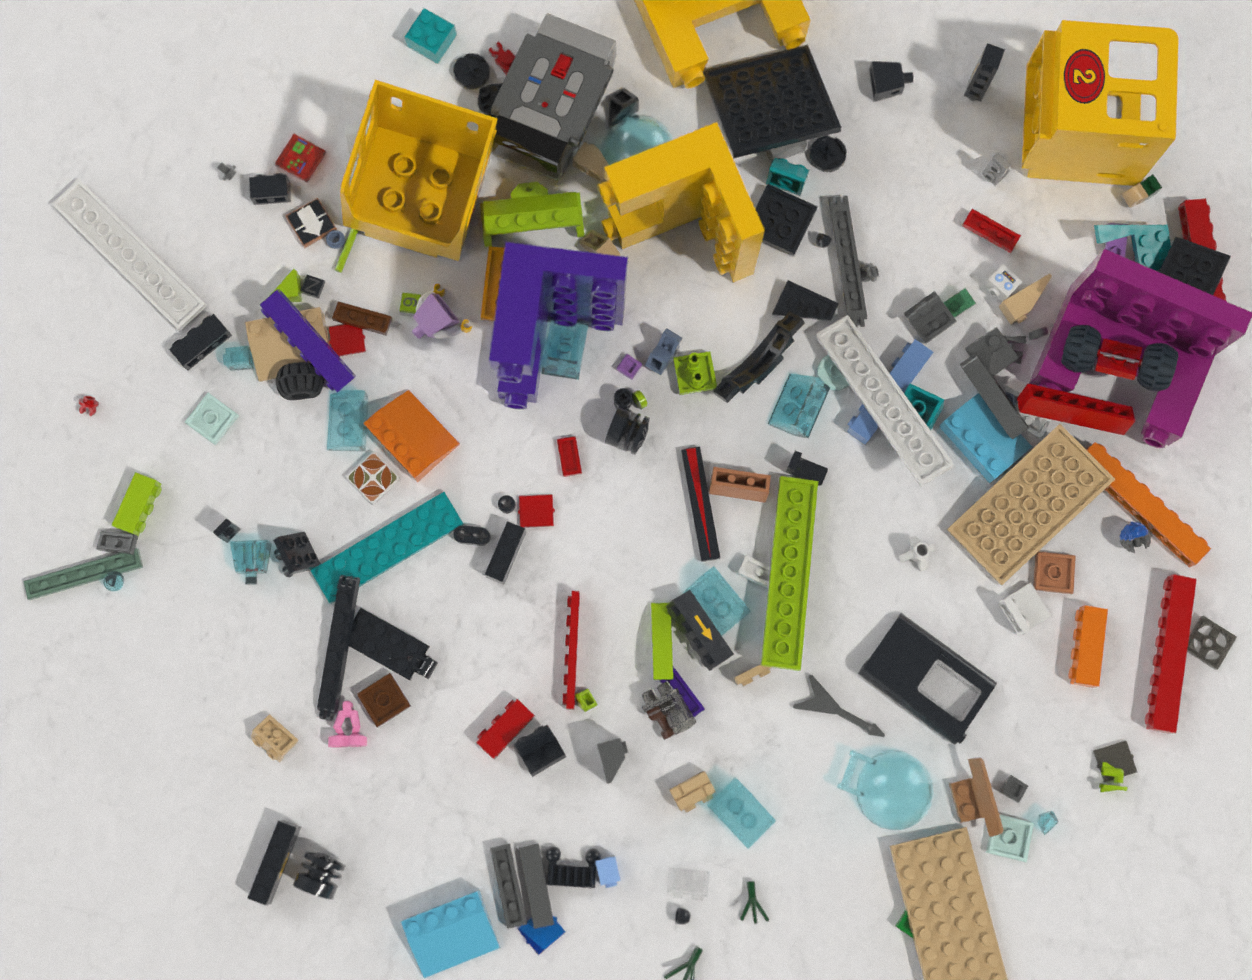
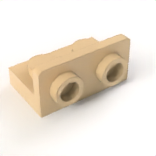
(273, 738)

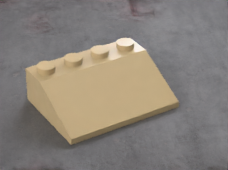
(271, 348)

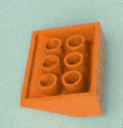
(411, 434)

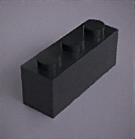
(200, 342)
(505, 553)

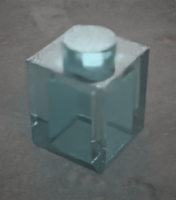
(238, 358)

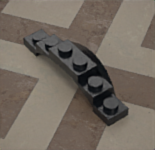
(762, 360)

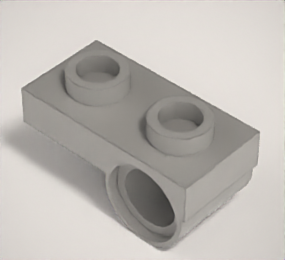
(996, 169)

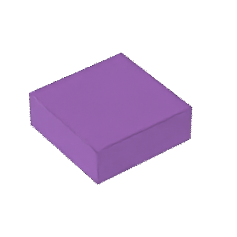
(629, 366)

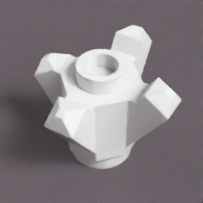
(918, 552)

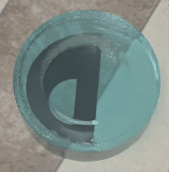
(113, 581)

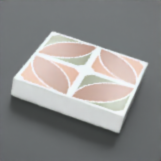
(373, 478)

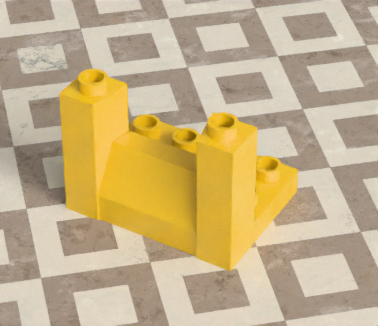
(679, 46)
(680, 184)

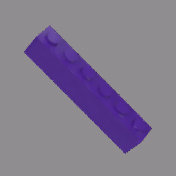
(307, 340)

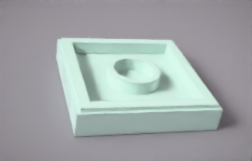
(211, 418)
(1014, 840)

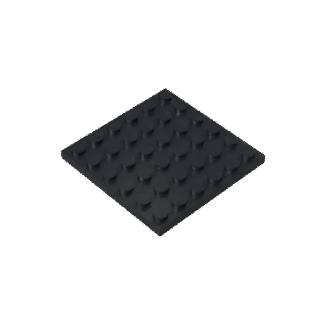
(771, 101)

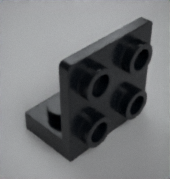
(539, 750)

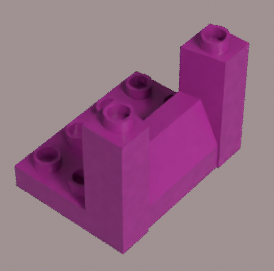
(1143, 309)

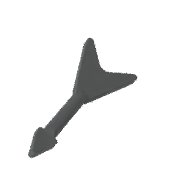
(825, 703)

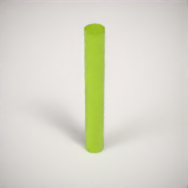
(346, 250)

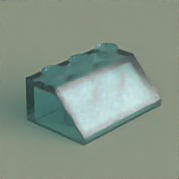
(799, 405)
(346, 418)
(719, 600)

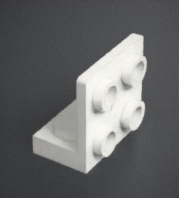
(1024, 609)

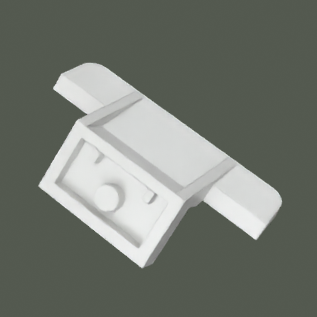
(1036, 424)

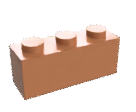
(739, 484)

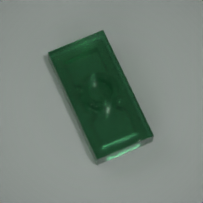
(959, 303)

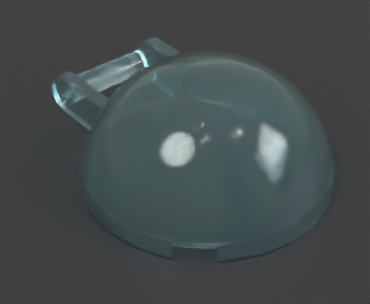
(633, 136)
(891, 788)

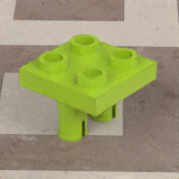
(695, 373)

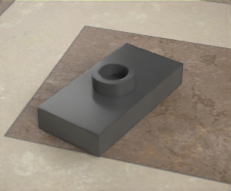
(117, 542)

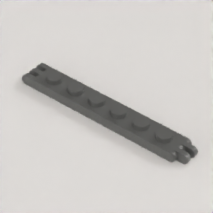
(848, 260)

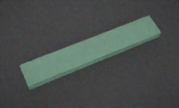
(81, 574)

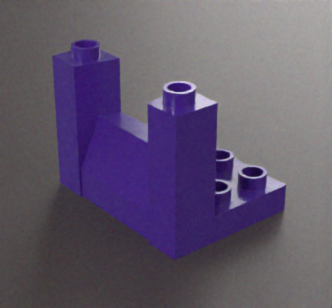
(544, 284)

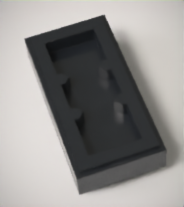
(226, 530)

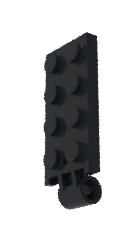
(390, 646)

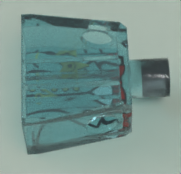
(251, 558)

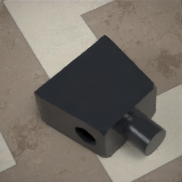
(888, 79)

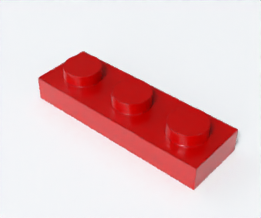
(991, 230)

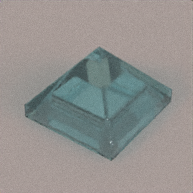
(1047, 821)

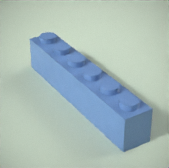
(903, 373)

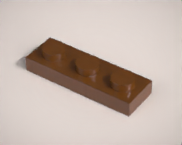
(362, 318)

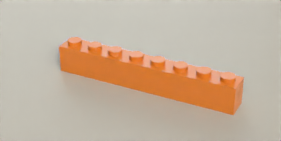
(1151, 510)

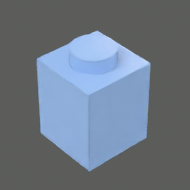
(608, 871)

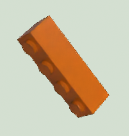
(1088, 647)

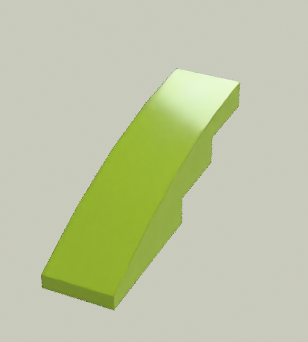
(661, 642)

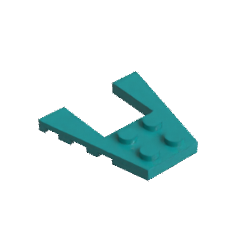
(1149, 242)

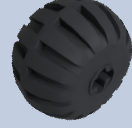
(298, 381)

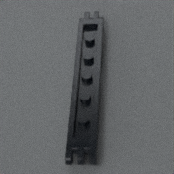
(338, 646)

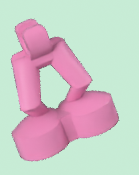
(341, 739)

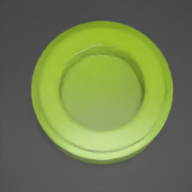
(639, 399)

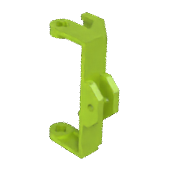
(530, 211)

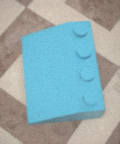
(983, 438)
(450, 934)

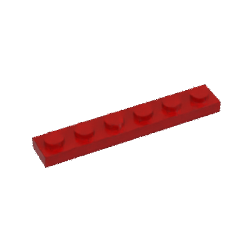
(571, 658)

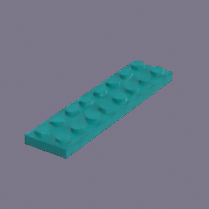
(389, 545)

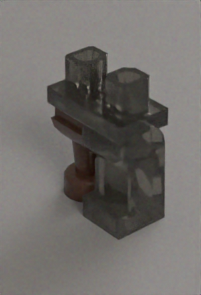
(670, 705)

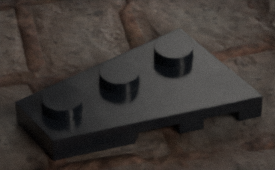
(804, 303)

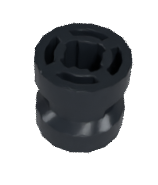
(622, 401)

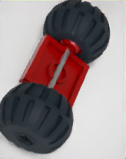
(1119, 358)

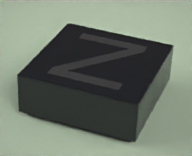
(312, 286)

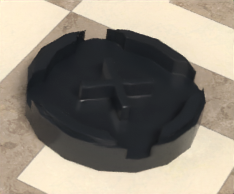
(471, 71)
(828, 154)

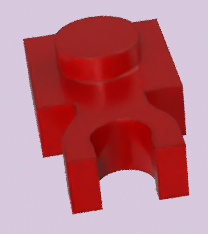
(503, 58)

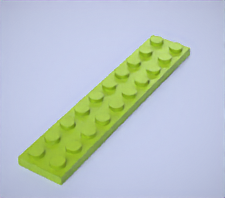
(789, 574)

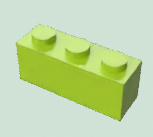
(137, 504)

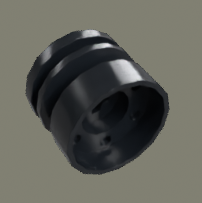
(627, 430)
(319, 874)

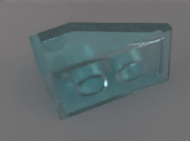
(564, 350)
(741, 812)

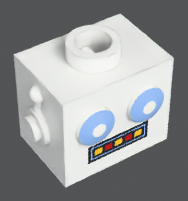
(1003, 283)

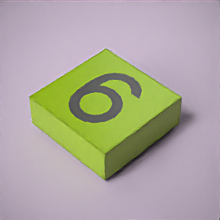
(409, 302)

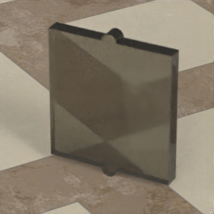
(1116, 755)

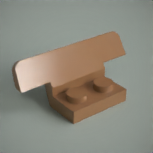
(975, 798)

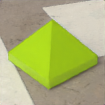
(585, 700)

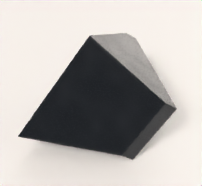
(622, 105)

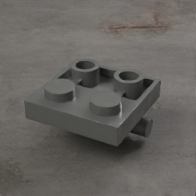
(930, 317)

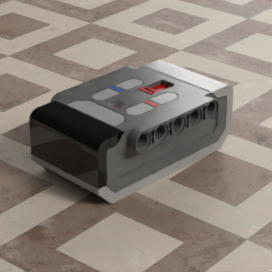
(551, 95)

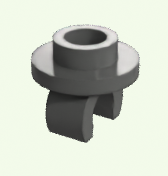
(229, 172)
(872, 273)

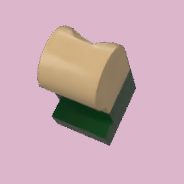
(1142, 191)

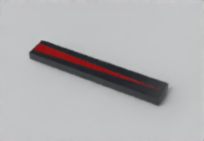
(700, 504)

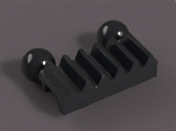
(571, 875)

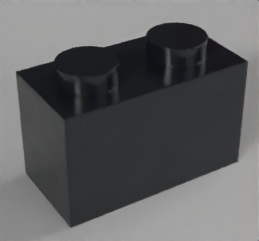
(270, 189)

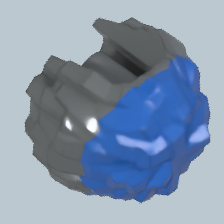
(1134, 536)

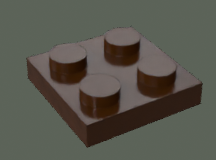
(384, 700)

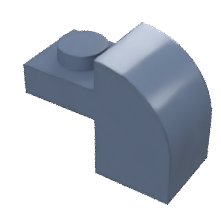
(664, 351)

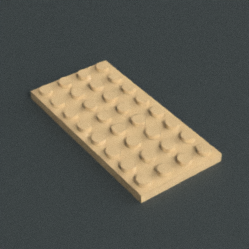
(1030, 504)
(947, 908)

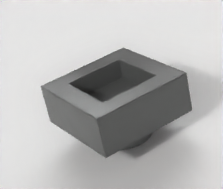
(1014, 788)

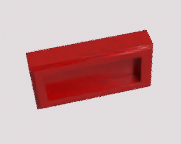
(569, 456)

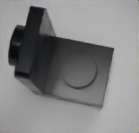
(806, 469)

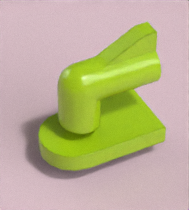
(1118, 775)

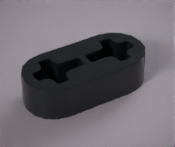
(473, 531)

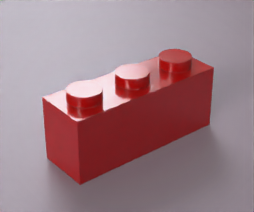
(505, 728)

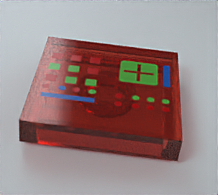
(300, 158)

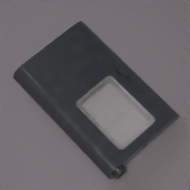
(926, 683)

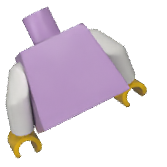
(436, 318)

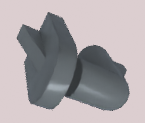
(1019, 339)

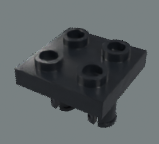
(296, 553)

